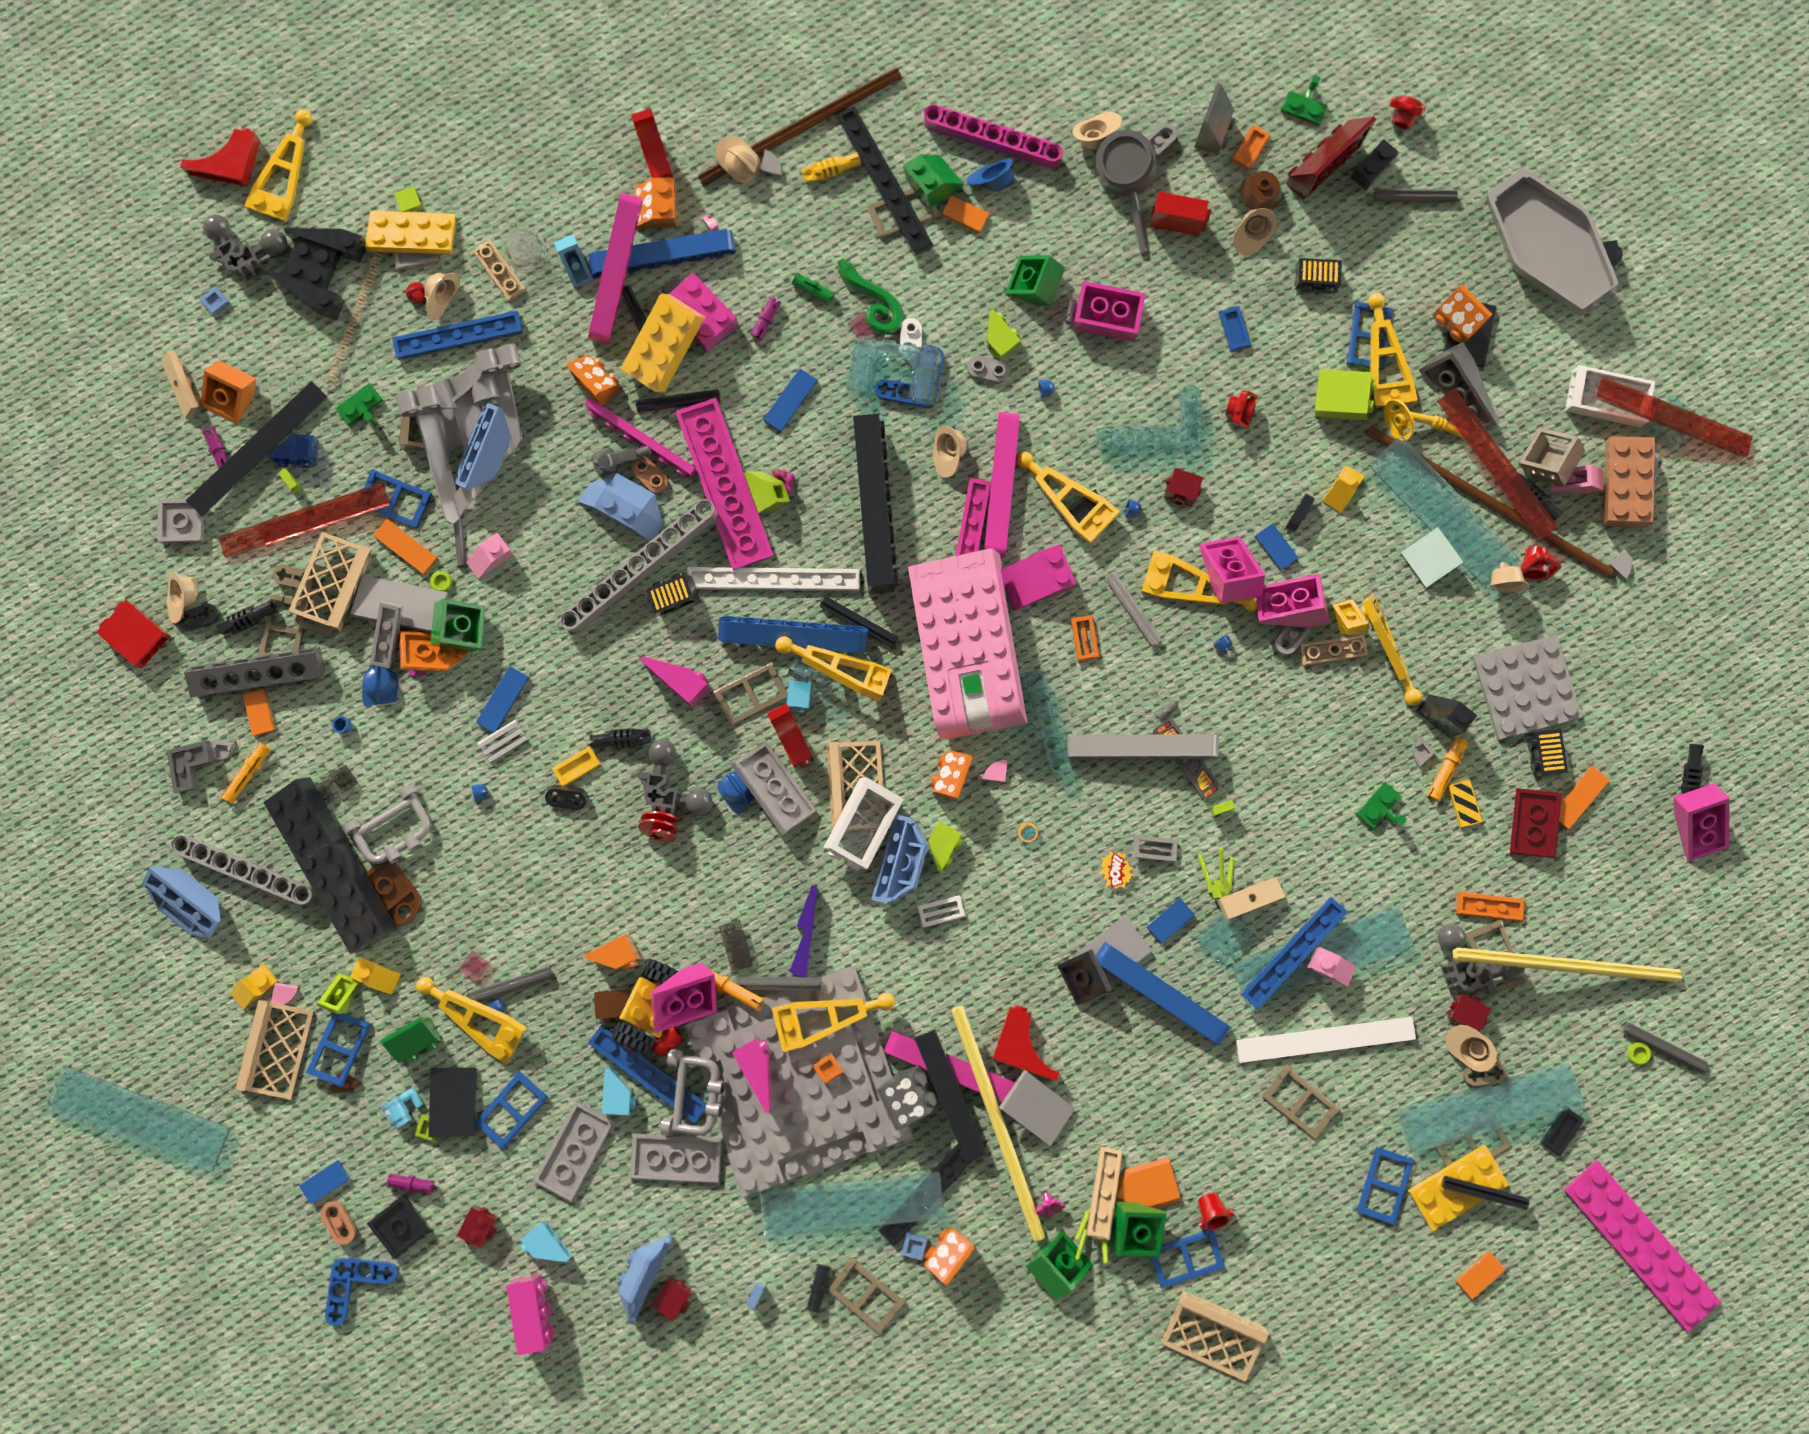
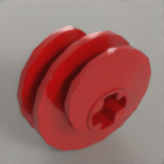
(658, 826)

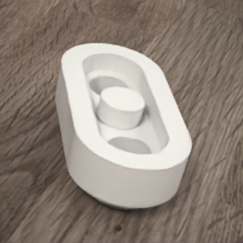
(911, 336)

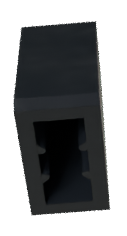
(1446, 715)

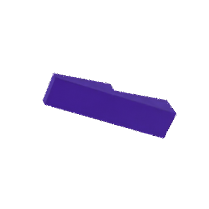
(805, 922)

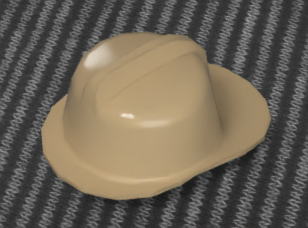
(1096, 129)
(737, 159)
(1254, 231)
(439, 292)
(948, 448)
(1508, 579)
(181, 594)
(1471, 1048)

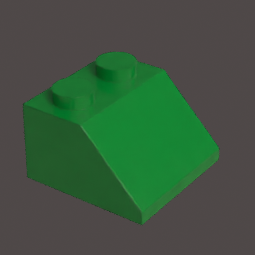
(931, 178)
(1035, 279)
(412, 1040)
(1137, 1230)
(1057, 1267)

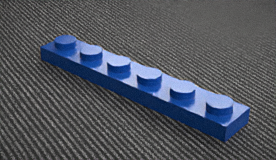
(457, 335)
(1293, 953)
(646, 1073)

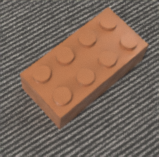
(1629, 482)

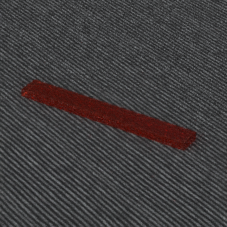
(1672, 417)
(1497, 464)
(304, 520)

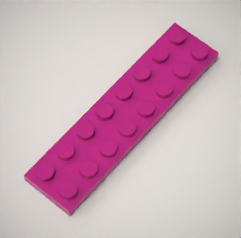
(724, 484)
(1642, 1245)

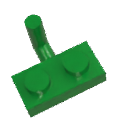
(1304, 106)
(360, 405)
(1379, 806)

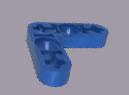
(901, 385)
(346, 1279)

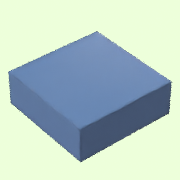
(214, 301)
(914, 1247)
(756, 1293)

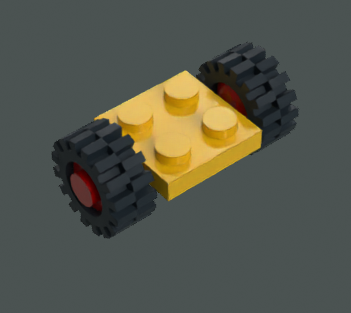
(639, 1010)

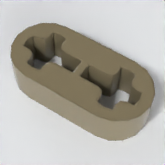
(295, 572)
(1484, 1079)

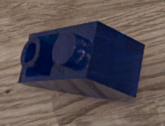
(296, 450)

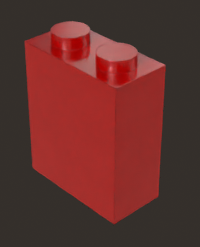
(1180, 213)
(133, 633)

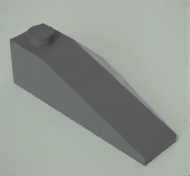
(1458, 370)

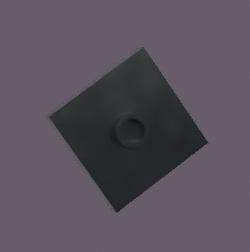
(1084, 977)
(399, 1226)

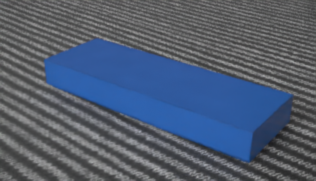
(790, 400)
(502, 699)

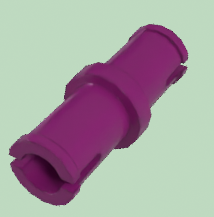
(765, 318)
(216, 448)
(410, 1184)

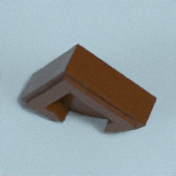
(350, 1084)

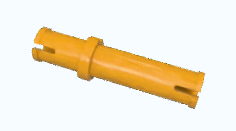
(247, 771)
(1446, 772)
(724, 985)

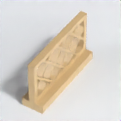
(350, 583)
(836, 770)
(255, 1045)
(1227, 1321)

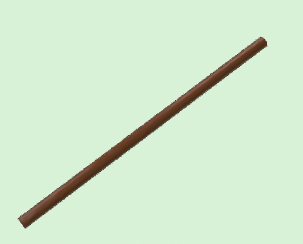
(1502, 509)

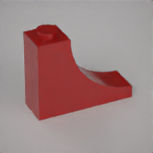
(651, 144)
(231, 163)
(790, 736)
(1015, 1044)

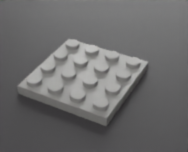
(1527, 687)

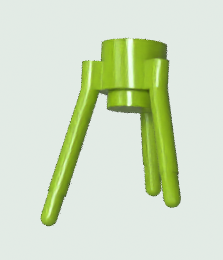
(1223, 886)
(1083, 1227)

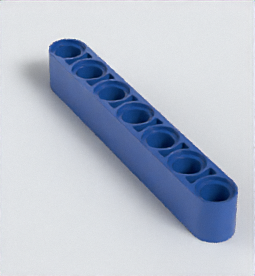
(671, 251)
(767, 631)
(1162, 994)

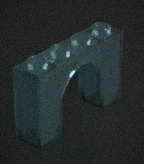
(871, 354)

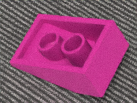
(1232, 570)
(1037, 577)
(1294, 603)
(681, 680)
(1702, 821)
(684, 997)
(755, 1065)

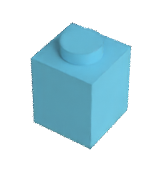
(799, 696)

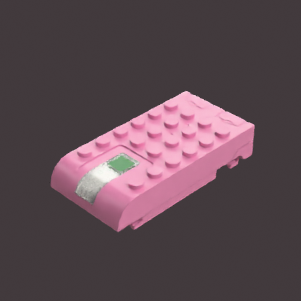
(967, 644)

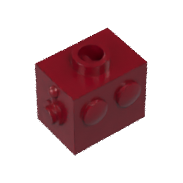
(1183, 487)
(1469, 1011)
(478, 1226)
(673, 1299)

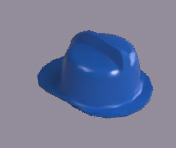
(994, 176)
(379, 686)
(735, 792)

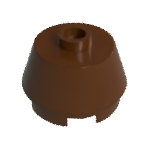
(1261, 191)

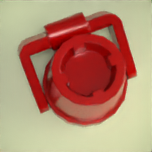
(1406, 111)
(1242, 408)
(1537, 562)
(1213, 1212)

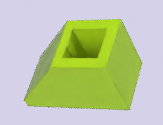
(1000, 338)
(767, 491)
(942, 843)

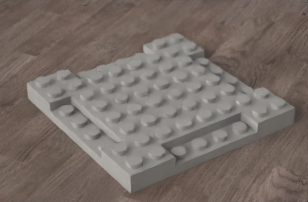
(808, 1120)

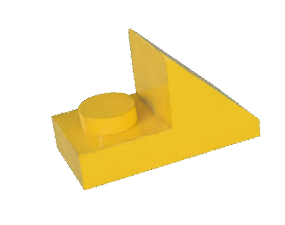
(1343, 489)
(1350, 618)
(375, 975)
(253, 987)

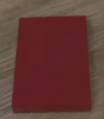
(1535, 823)

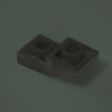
(668, 287)
(336, 784)
(735, 945)

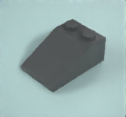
(1216, 123)

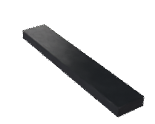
(950, 1095)
(949, 1169)

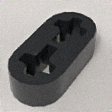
(1300, 512)
(199, 622)
(566, 797)

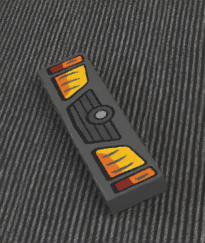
(1194, 769)

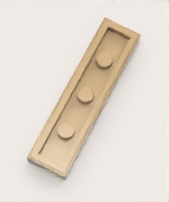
(1104, 1194)

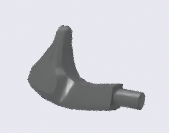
(608, 461)

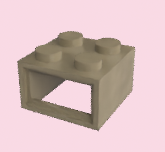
(1551, 460)

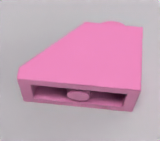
(1583, 480)
(489, 556)
(1331, 966)

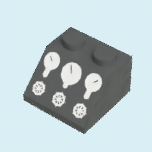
(907, 1097)

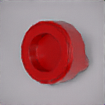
(416, 293)

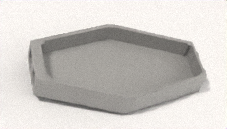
(1552, 242)

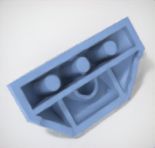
(484, 449)
(625, 505)
(901, 861)
(183, 900)
(641, 1275)

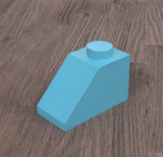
(573, 261)
(617, 1095)
(545, 1244)

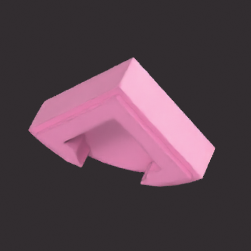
(710, 223)
(996, 771)
(283, 993)

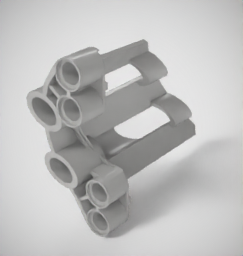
(449, 413)

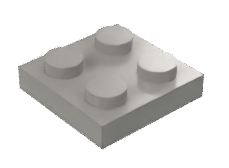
(179, 522)

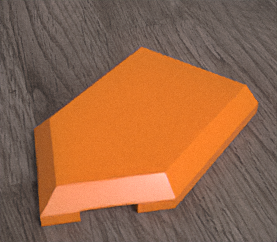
(419, 655)
(1149, 1184)

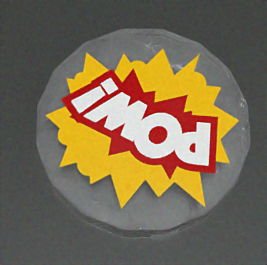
(1115, 870)

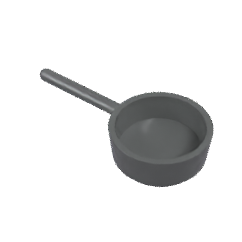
(1127, 167)

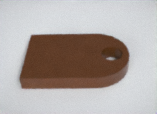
(395, 891)

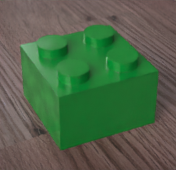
(457, 625)

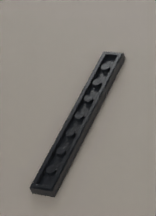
(884, 181)
(256, 448)

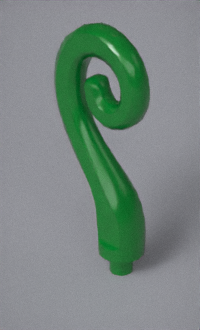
(855, 281)

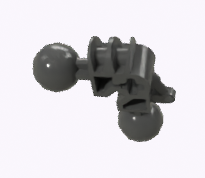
(247, 257)
(697, 801)
(1454, 937)

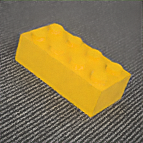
(662, 343)

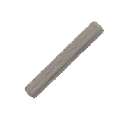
(1133, 609)

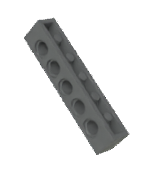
(199, 685)

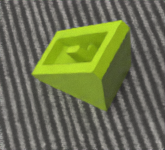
(339, 994)

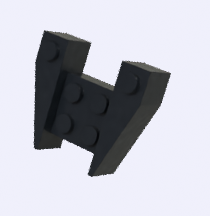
(314, 263)

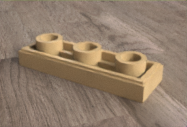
(506, 278)
(180, 383)
(1321, 652)
(1261, 895)

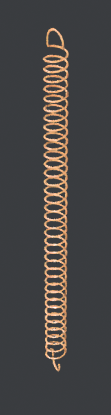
(352, 320)

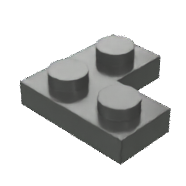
(182, 764)

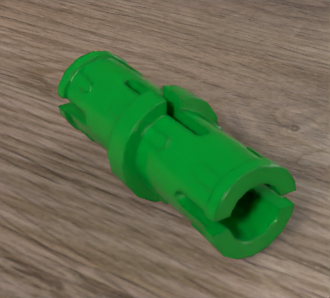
(813, 288)

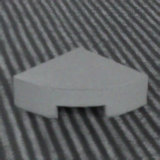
(770, 164)
(1622, 564)
(222, 749)
(1422, 752)

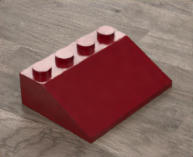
(1329, 156)

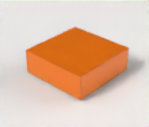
(828, 1068)

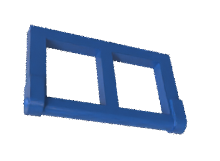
(1361, 306)
(374, 474)
(340, 1082)
(502, 1143)
(1409, 1161)
(1191, 1273)

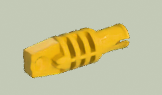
(829, 168)

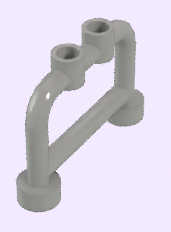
(392, 853)
(715, 1087)

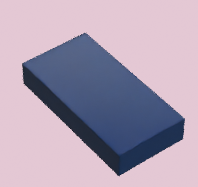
(1234, 329)
(1276, 547)
(1170, 920)
(324, 1182)

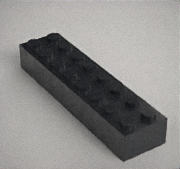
(873, 499)
(330, 865)

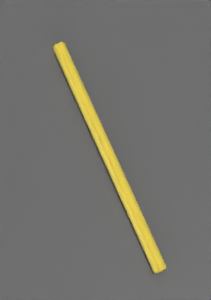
(1566, 965)
(998, 1123)

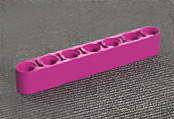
(987, 128)
(615, 268)
(1002, 482)
(907, 1050)

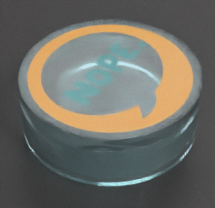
(1027, 832)

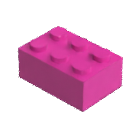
(1109, 311)
(718, 318)
(530, 1314)

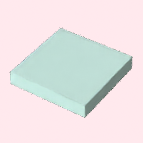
(1432, 557)

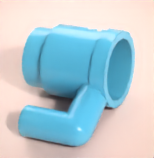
(396, 1109)

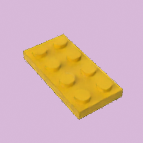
(410, 232)
(1443, 1205)

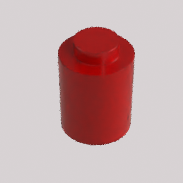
(668, 1040)

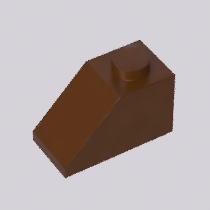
(610, 1004)

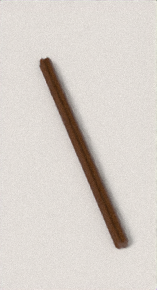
(810, 120)

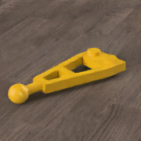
(269, 203)
(1403, 390)
(1096, 520)
(1158, 575)
(1373, 611)
(876, 676)
(789, 1028)
(508, 1035)

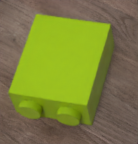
(1344, 394)

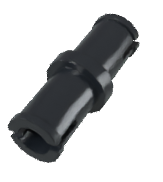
(818, 1288)

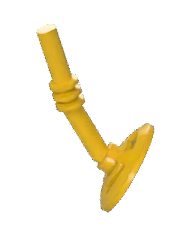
(1404, 419)

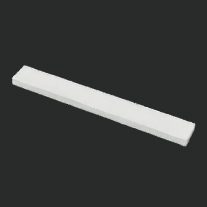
(775, 579)
(1325, 1039)

